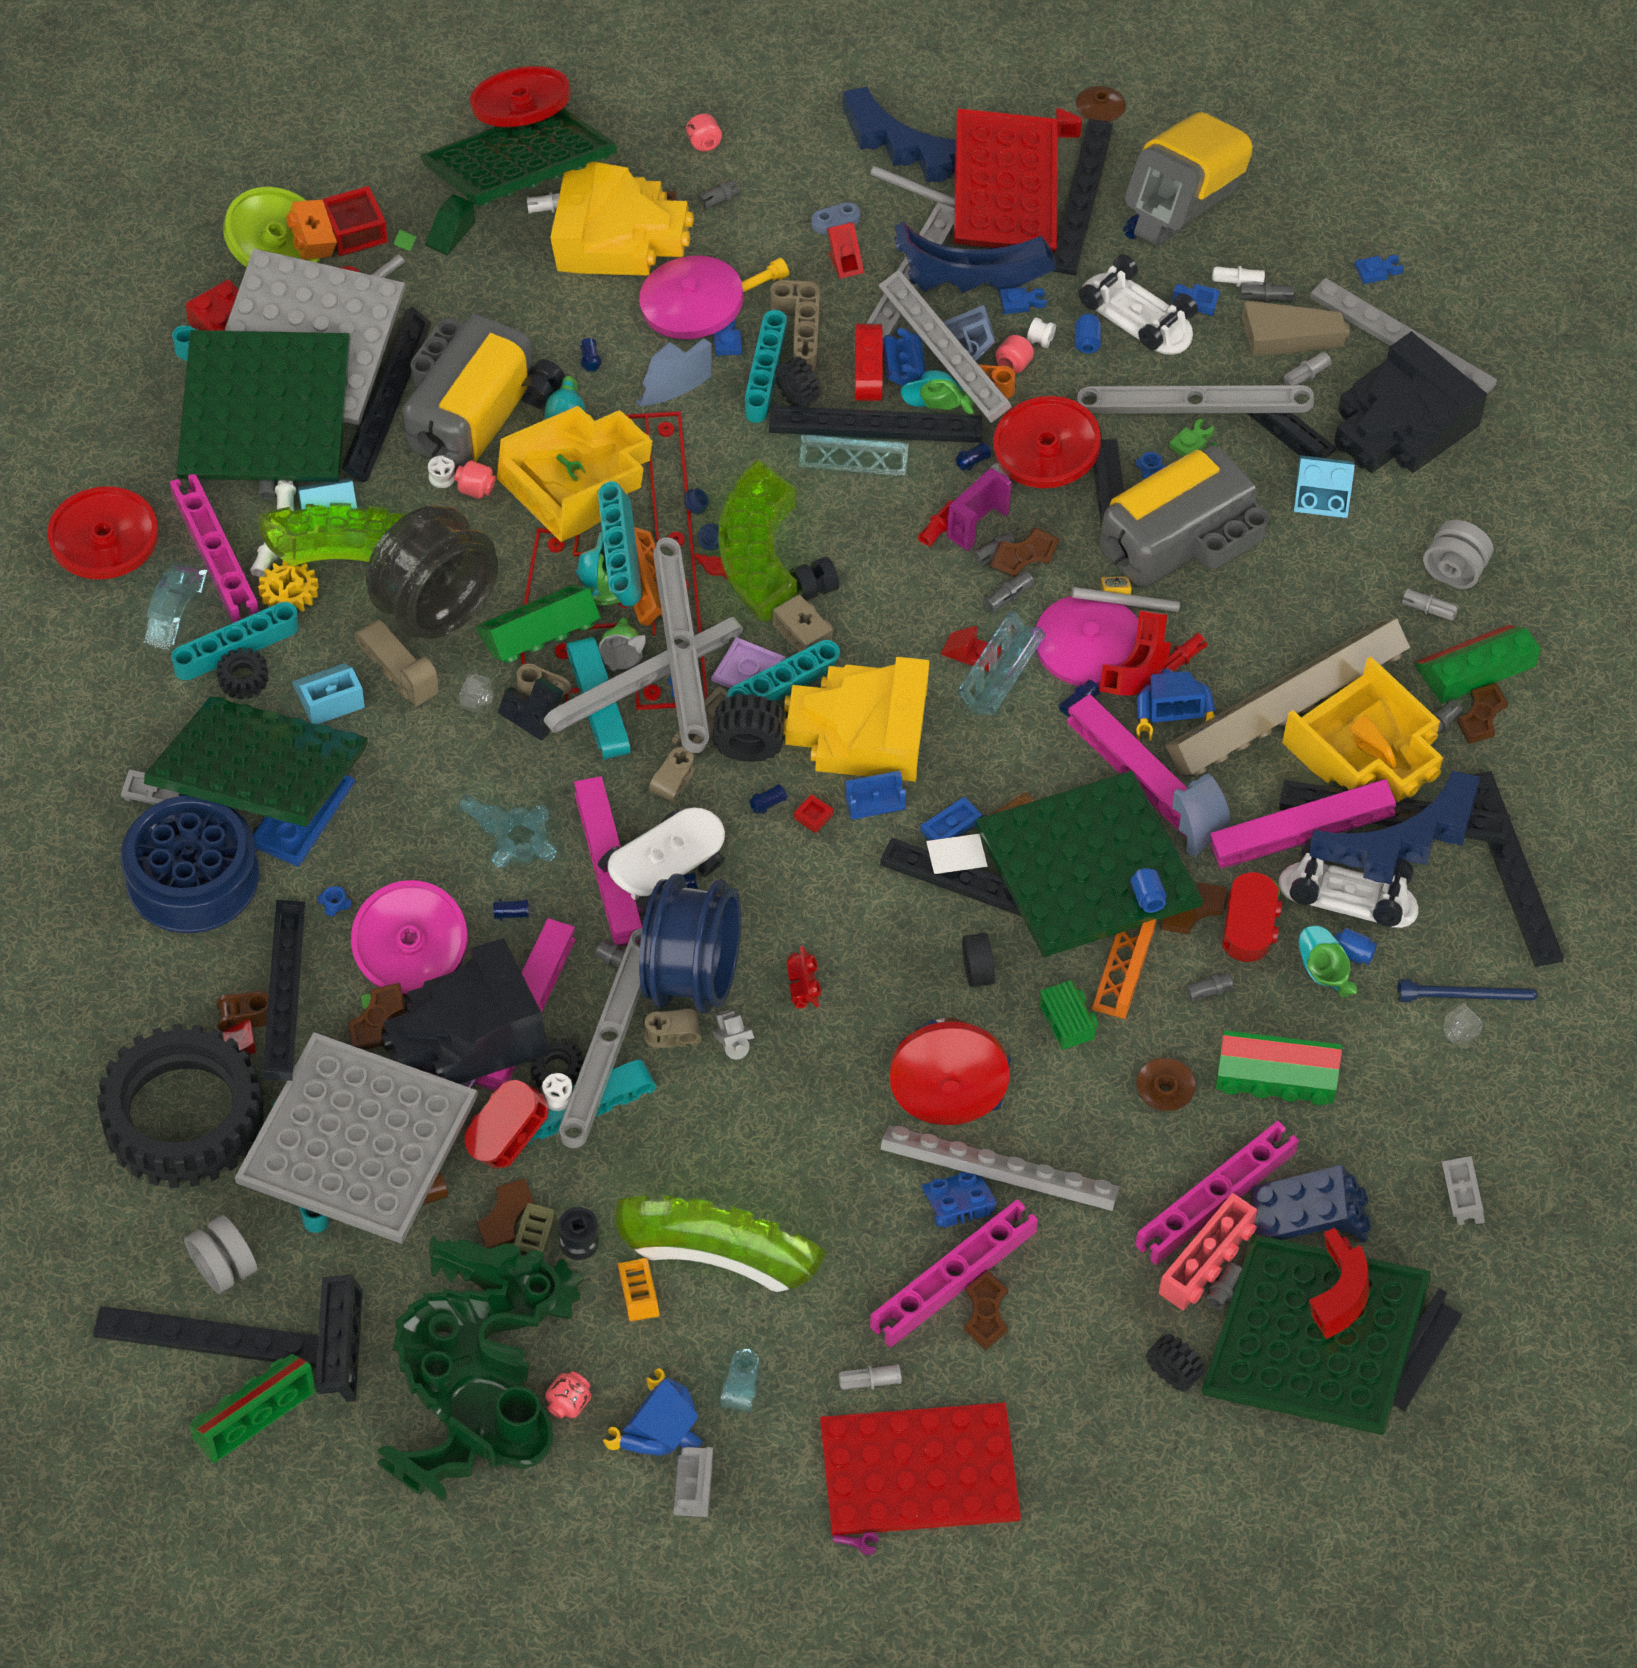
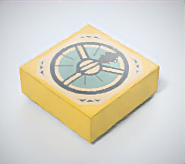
(1116, 585)

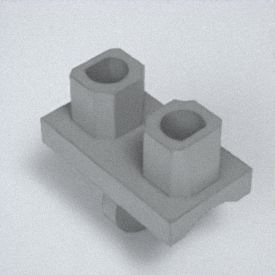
(732, 1034)

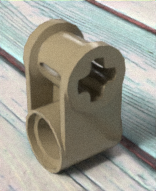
(532, 672)
(673, 774)
(673, 1027)

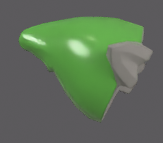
(621, 646)

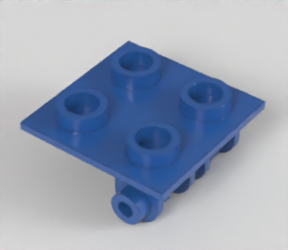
(957, 1196)

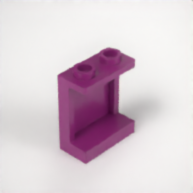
(987, 493)

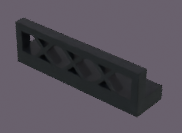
(1295, 434)
(1107, 475)
(339, 1336)
(1428, 1342)

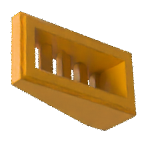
(1372, 742)
(643, 1306)

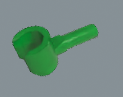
(571, 466)

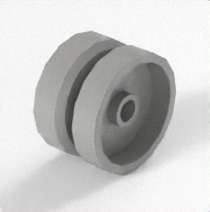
(1458, 554)
(220, 1254)

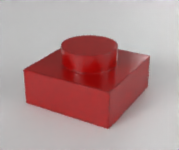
(813, 813)

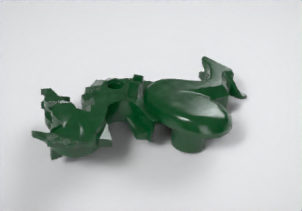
(473, 1380)

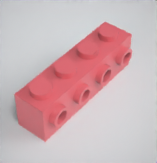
(1208, 1251)

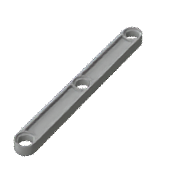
(1215, 399)
(682, 661)
(636, 678)
(602, 1053)

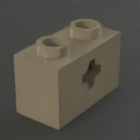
(801, 623)

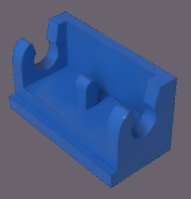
(904, 357)
(875, 795)

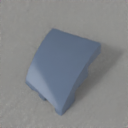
(973, 331)
(676, 372)
(1201, 811)

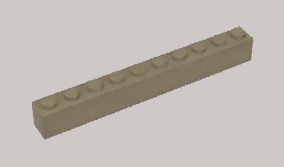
(1295, 691)

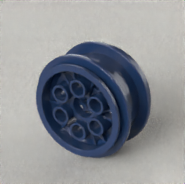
(187, 902)
(690, 943)

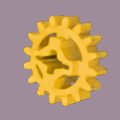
(290, 585)

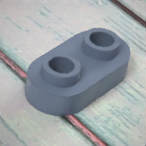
(835, 216)

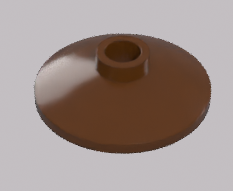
(1100, 103)
(1170, 1074)

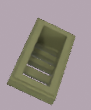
(543, 1221)

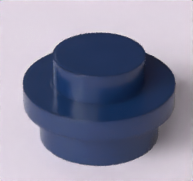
(696, 501)
(709, 536)

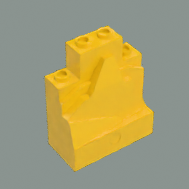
(616, 222)
(606, 449)
(862, 718)
(1328, 748)

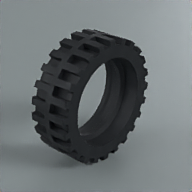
(171, 1052)

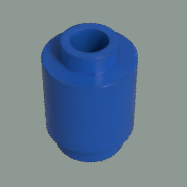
(1088, 334)
(1148, 890)
(1357, 946)

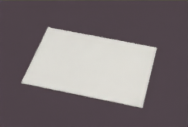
(956, 853)

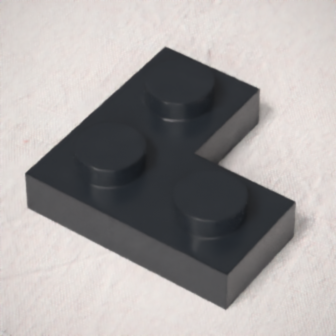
(530, 711)

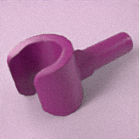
(858, 1542)

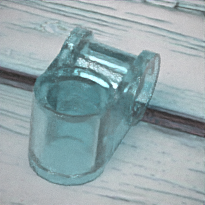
(741, 1384)

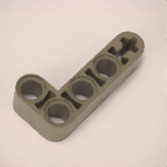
(802, 300)
(413, 677)

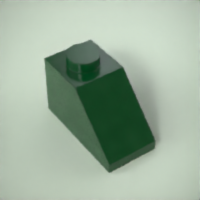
(451, 224)

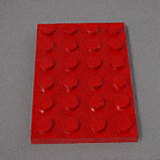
(1005, 179)
(919, 1469)

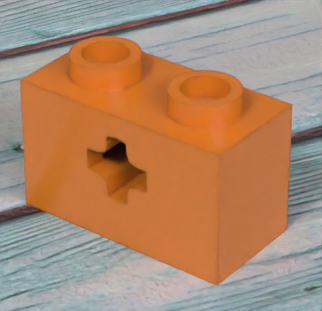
(311, 229)

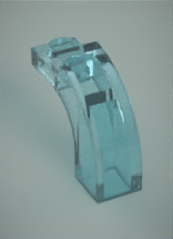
(168, 602)

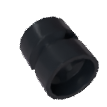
(542, 382)
(816, 578)
(578, 1233)

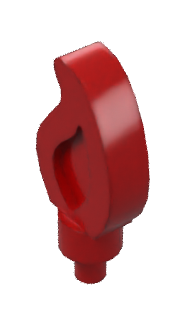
(711, 565)

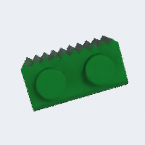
(1067, 1014)

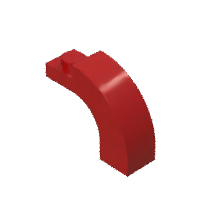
(1145, 659)
(1346, 1300)

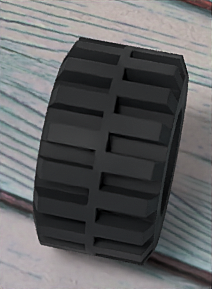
(748, 728)

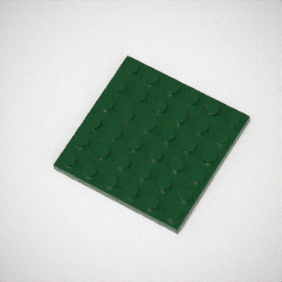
(518, 156)
(264, 405)
(256, 761)
(1075, 859)
(1282, 1362)

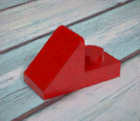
(845, 250)
(966, 647)

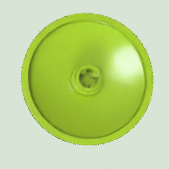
(259, 222)

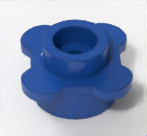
(1149, 459)
(334, 893)

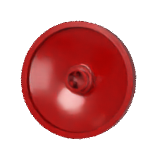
(520, 96)
(1047, 442)
(102, 532)
(949, 1073)

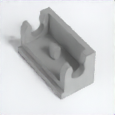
(136, 790)
(1463, 1190)
(693, 1482)

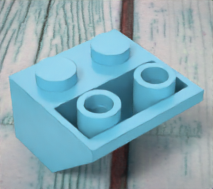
(1324, 486)
(330, 693)

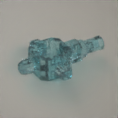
(500, 825)

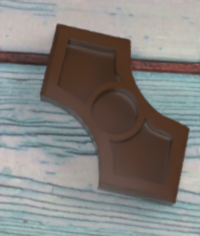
(1012, 557)
(1478, 722)
(1213, 904)
(385, 1004)
(500, 1225)
(986, 1323)

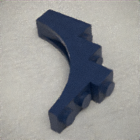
(904, 145)
(967, 268)
(1412, 840)

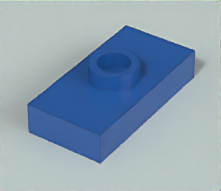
(951, 821)

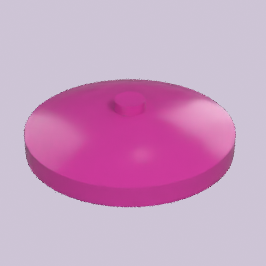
(691, 297)
(1084, 637)
(408, 935)

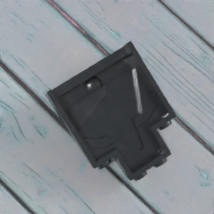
(1408, 408)
(470, 1020)

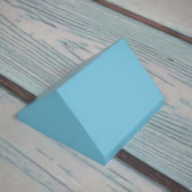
(327, 493)

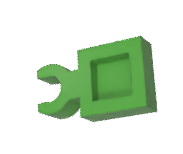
(1190, 440)

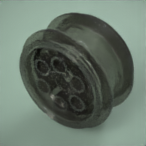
(431, 571)

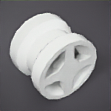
(1041, 332)
(445, 467)
(558, 1084)

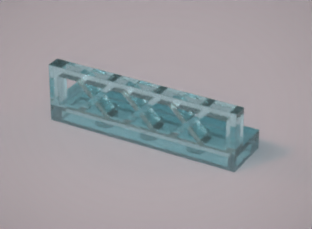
(854, 444)
(1002, 671)

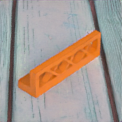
(649, 605)
(1131, 975)

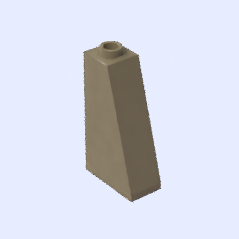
(1291, 328)

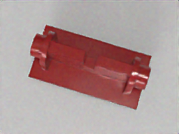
(803, 968)

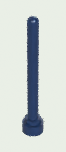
(1411, 991)

